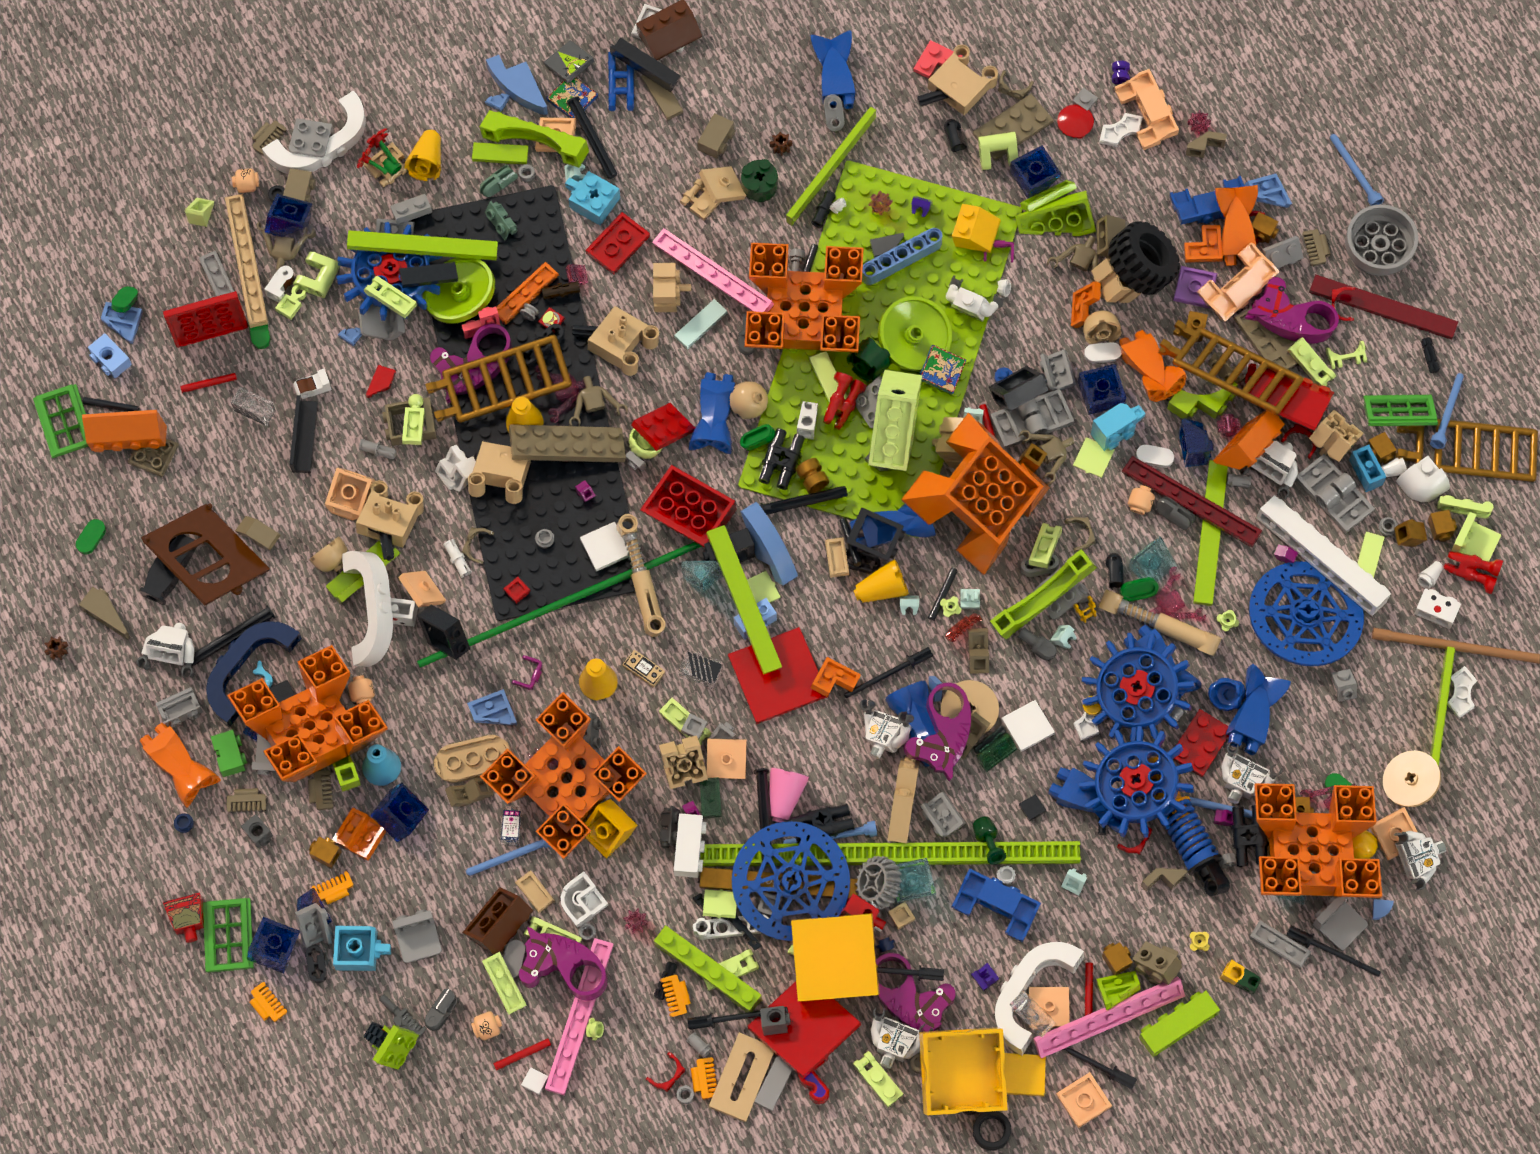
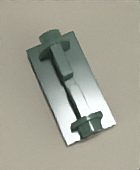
(496, 214)

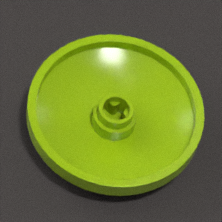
(463, 298)
(910, 330)

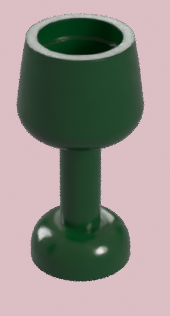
(986, 832)

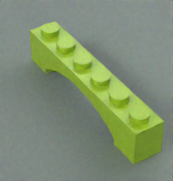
(500, 127)
(1069, 575)
(708, 969)

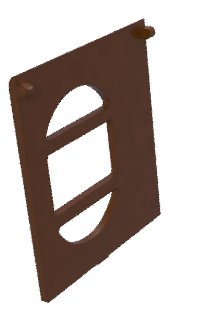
(204, 522)

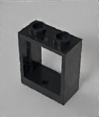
(1018, 388)
(741, 542)
(891, 553)
(445, 632)

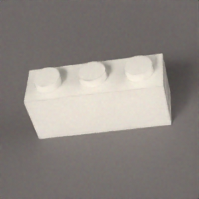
(689, 845)

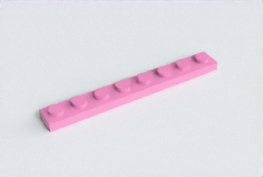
(712, 272)
(1106, 1019)
(577, 1022)

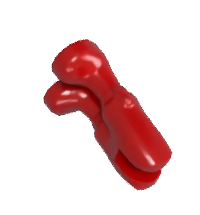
(840, 406)
(1468, 568)

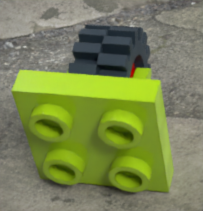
(391, 1044)

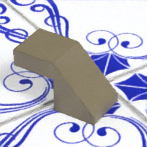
(1197, 147)
(258, 532)
(978, 650)
(977, 729)
(469, 793)
(1170, 877)

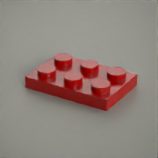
(617, 243)
(663, 426)
(1202, 742)

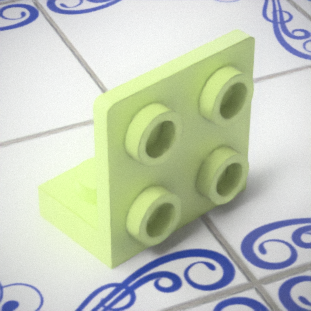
(1476, 539)

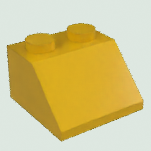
(975, 229)
(609, 827)

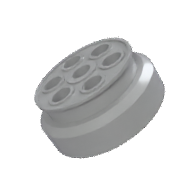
(1381, 219)

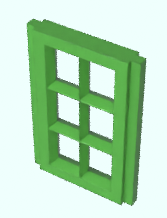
(1392, 420)
(46, 423)
(209, 934)

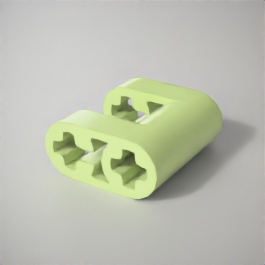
(997, 142)
(325, 277)

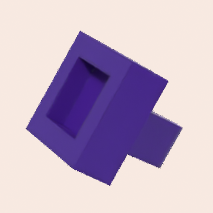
(918, 202)
(985, 977)

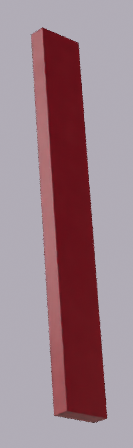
(1385, 307)
(1192, 501)

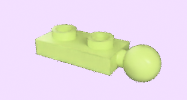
(413, 421)

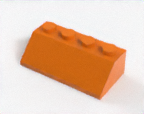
(124, 430)
(1250, 441)

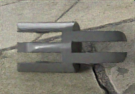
(1175, 513)
(441, 1010)

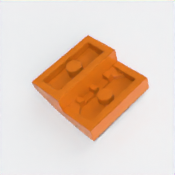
(359, 834)

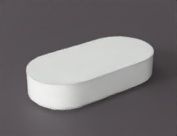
(1102, 352)
(1155, 456)

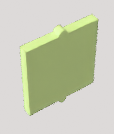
(1093, 458)
(763, 587)
(719, 904)

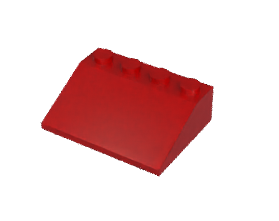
(1305, 406)
(688, 505)

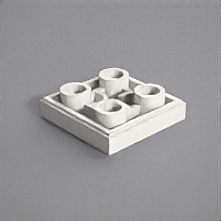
(604, 546)
(1028, 726)

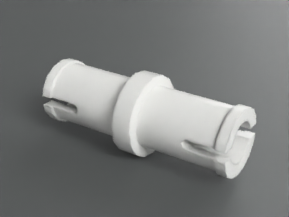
(457, 558)

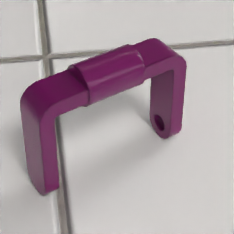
(1002, 244)
(536, 674)

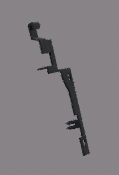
(737, 923)

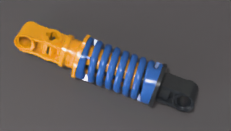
(1193, 844)

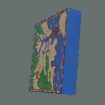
(565, 91)
(942, 369)

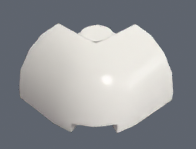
(455, 469)
(1424, 481)
(582, 900)

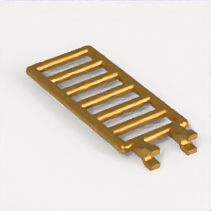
(1193, 336)
(456, 411)
(1475, 470)

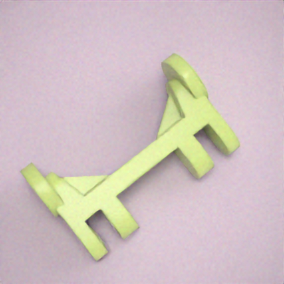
(1360, 352)

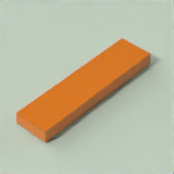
(526, 292)

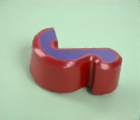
(820, 1091)

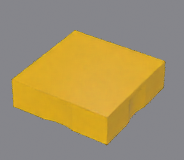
(835, 957)
(963, 1071)

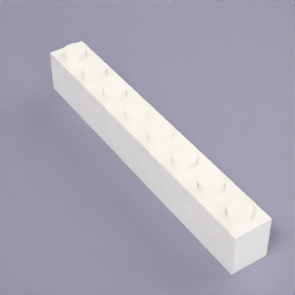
(1323, 555)

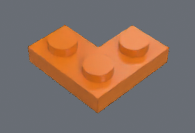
(1209, 249)
(1082, 300)
(834, 673)

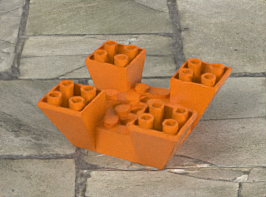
(784, 288)
(990, 526)
(312, 725)
(567, 811)
(1333, 832)

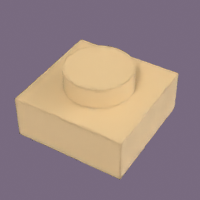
(901, 915)

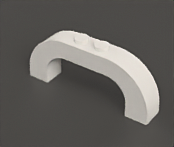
(337, 145)
(377, 603)
(1022, 975)

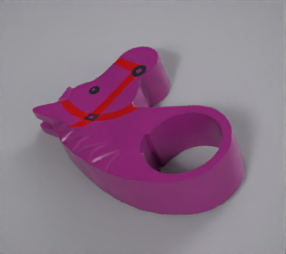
(1289, 320)

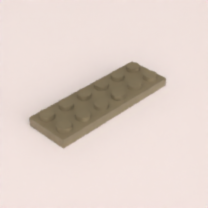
(567, 443)

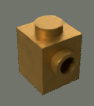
(1265, 228)
(1196, 320)
(1382, 448)
(1032, 457)
(1442, 525)
(1410, 533)
(325, 851)
(1117, 958)

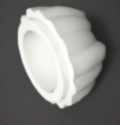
(838, 205)
(1004, 287)
(1006, 874)

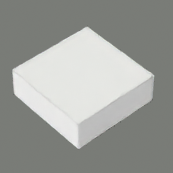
(534, 1081)

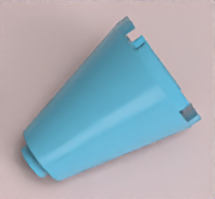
(381, 765)

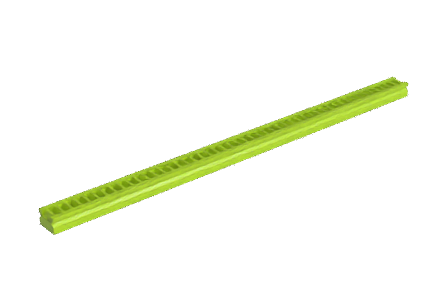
(936, 852)

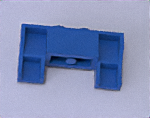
(1202, 207)
(998, 898)

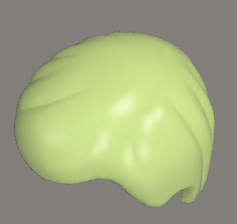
(641, 447)

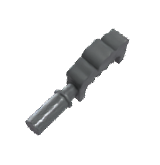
(402, 1017)

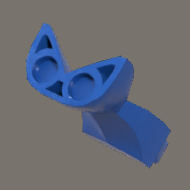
(835, 71)
(714, 411)
(878, 533)
(1160, 647)
(913, 701)
(1253, 716)
(1073, 797)

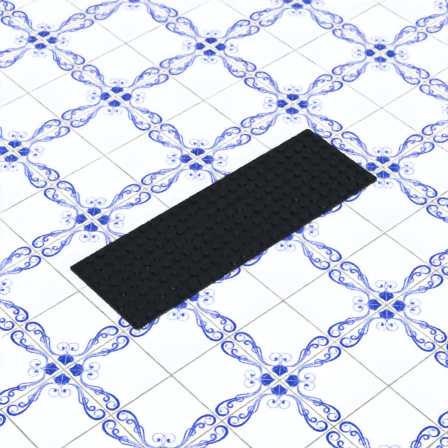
(549, 486)

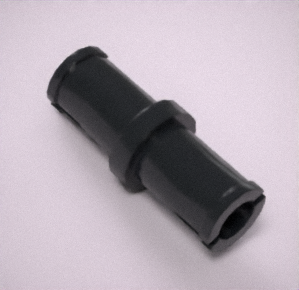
(823, 209)

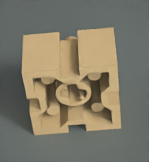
(667, 287)
(1112, 287)
(1335, 436)
(948, 454)
(683, 762)

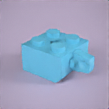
(592, 197)
(1116, 425)
(365, 956)

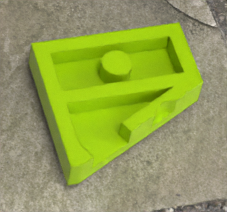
(1118, 988)

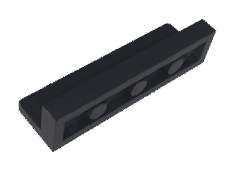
(645, 64)
(303, 435)

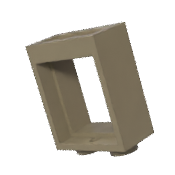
(399, 408)

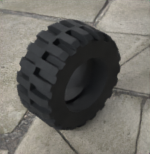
(1144, 258)

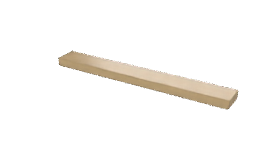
(246, 261)

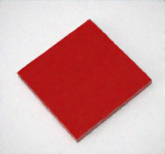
(206, 319)
(782, 689)
(813, 1034)

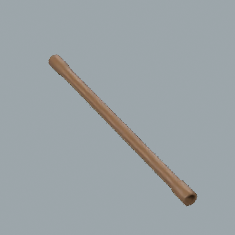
(1388, 635)

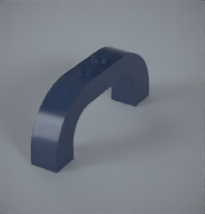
(235, 657)

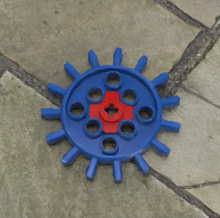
(386, 269)
(1141, 676)
(1150, 807)

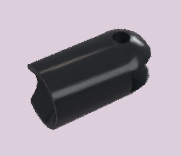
(954, 135)
(1115, 570)

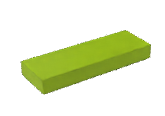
(500, 153)
(1048, 195)

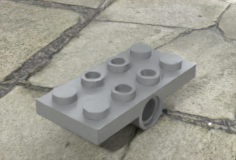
(1037, 416)
(1335, 493)

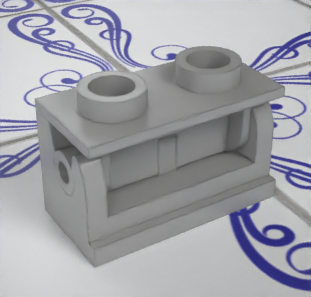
(179, 708)

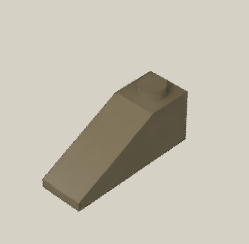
(99, 606)

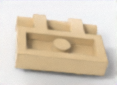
(379, 158)
(701, 206)

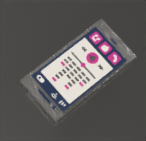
(511, 826)

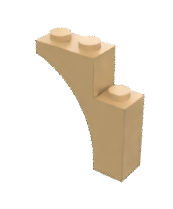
(903, 800)

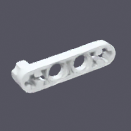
(731, 931)

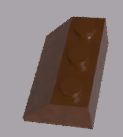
(668, 29)
(498, 921)

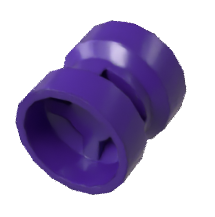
(1120, 71)

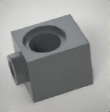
(254, 824)
(769, 1015)

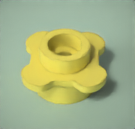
(1203, 936)

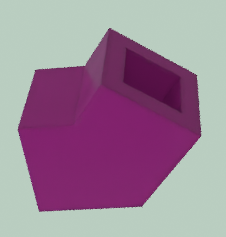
(584, 491)
(1285, 554)
(690, 808)
(1223, 817)

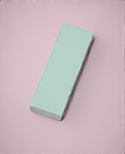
(700, 324)

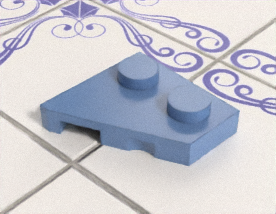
(1270, 191)
(123, 323)
(492, 709)

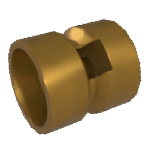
(813, 476)

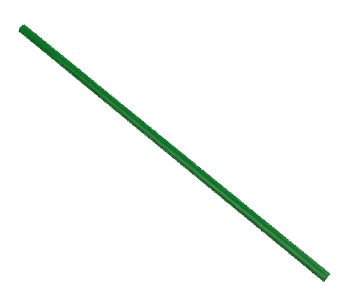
(563, 602)

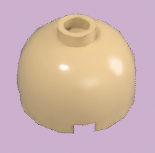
(1101, 326)
(748, 400)
(330, 556)

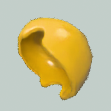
(1365, 845)

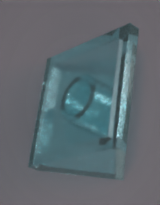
(1152, 561)
(701, 574)
(916, 880)

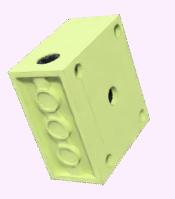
(895, 420)

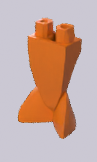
(1237, 230)
(1143, 355)
(172, 757)

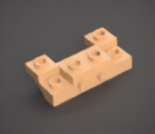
(1152, 106)
(1241, 287)

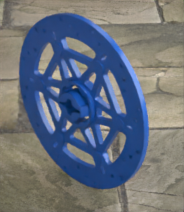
(1303, 614)
(747, 855)

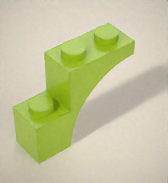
(1187, 404)
(346, 773)

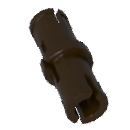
(561, 290)

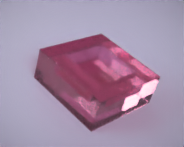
(576, 273)

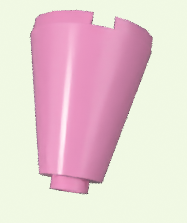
(784, 793)

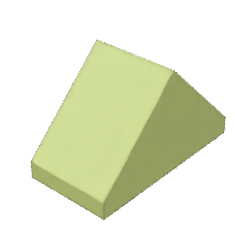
(199, 211)

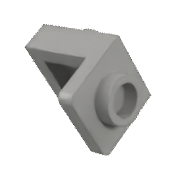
(1344, 684)
(723, 731)

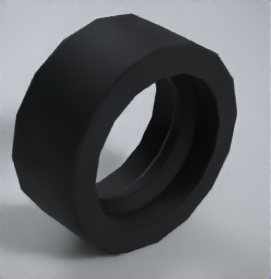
(992, 1145)

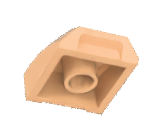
(348, 493)

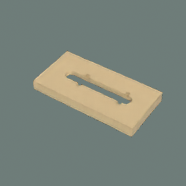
(742, 1106)

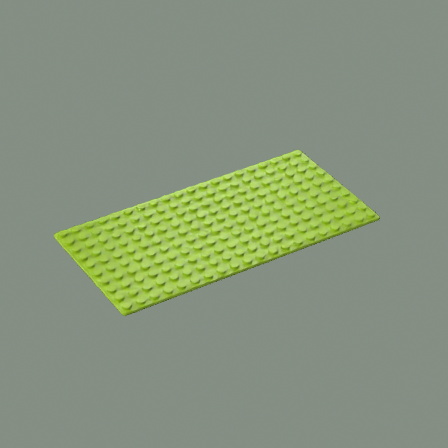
(844, 450)

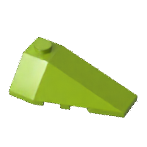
(1063, 215)

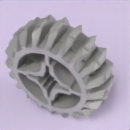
(883, 883)

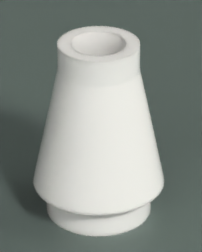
(1394, 468)
(1429, 576)

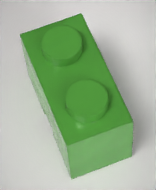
(231, 759)

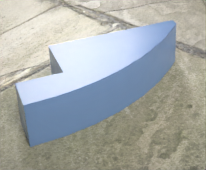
(517, 83)
(768, 544)

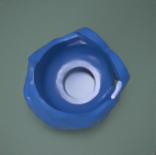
(1226, 694)

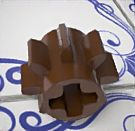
(781, 138)
(61, 648)

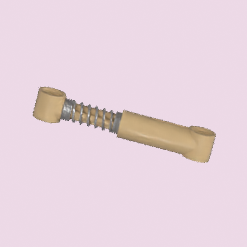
(641, 578)
(1163, 623)

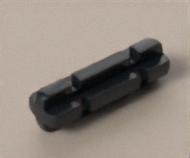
(1430, 355)
(990, 738)
(670, 969)

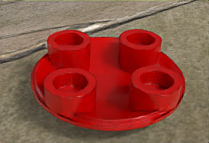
(1075, 121)

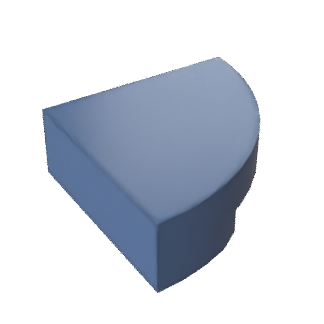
(498, 102)
(350, 335)
(933, 682)
(1381, 908)

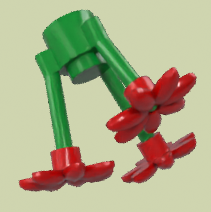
(390, 164)

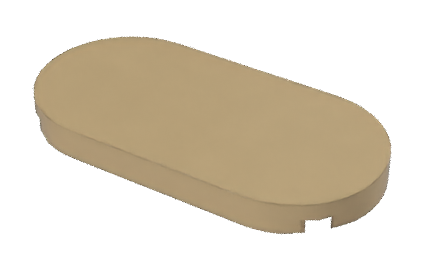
(468, 758)

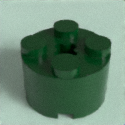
(759, 180)
(870, 360)

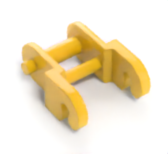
(1091, 604)

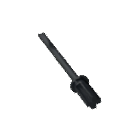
(912, 661)
(1307, 939)
(923, 973)
(710, 1020)
(1115, 1074)

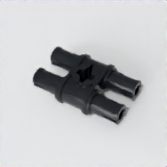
(787, 465)
(824, 820)
(1241, 843)

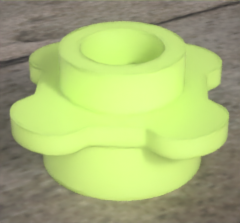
(947, 612)
(1227, 625)
(594, 1029)

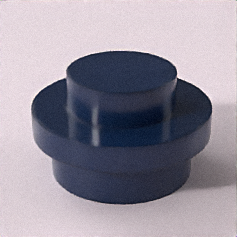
(183, 823)
(885, 944)

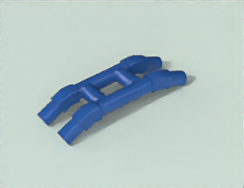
(613, 90)

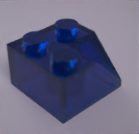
(1034, 171)
(287, 216)
(1101, 389)
(1194, 443)
(399, 812)
(273, 945)

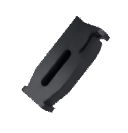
(160, 579)

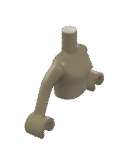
(284, 246)
(1082, 255)
(593, 400)
(1054, 448)

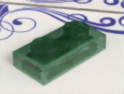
(996, 752)
(710, 798)

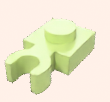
(290, 304)

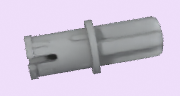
(377, 449)

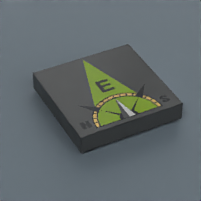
(569, 61)

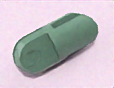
(498, 181)

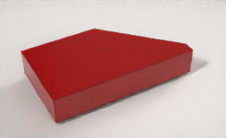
(381, 380)

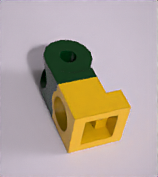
(1240, 977)

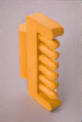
(337, 891)
(680, 995)
(262, 1006)
(699, 1077)

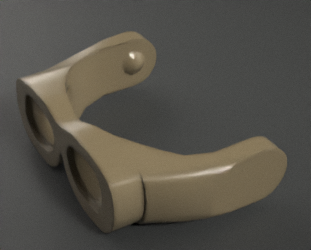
(1019, 94)
(1085, 521)
(472, 533)

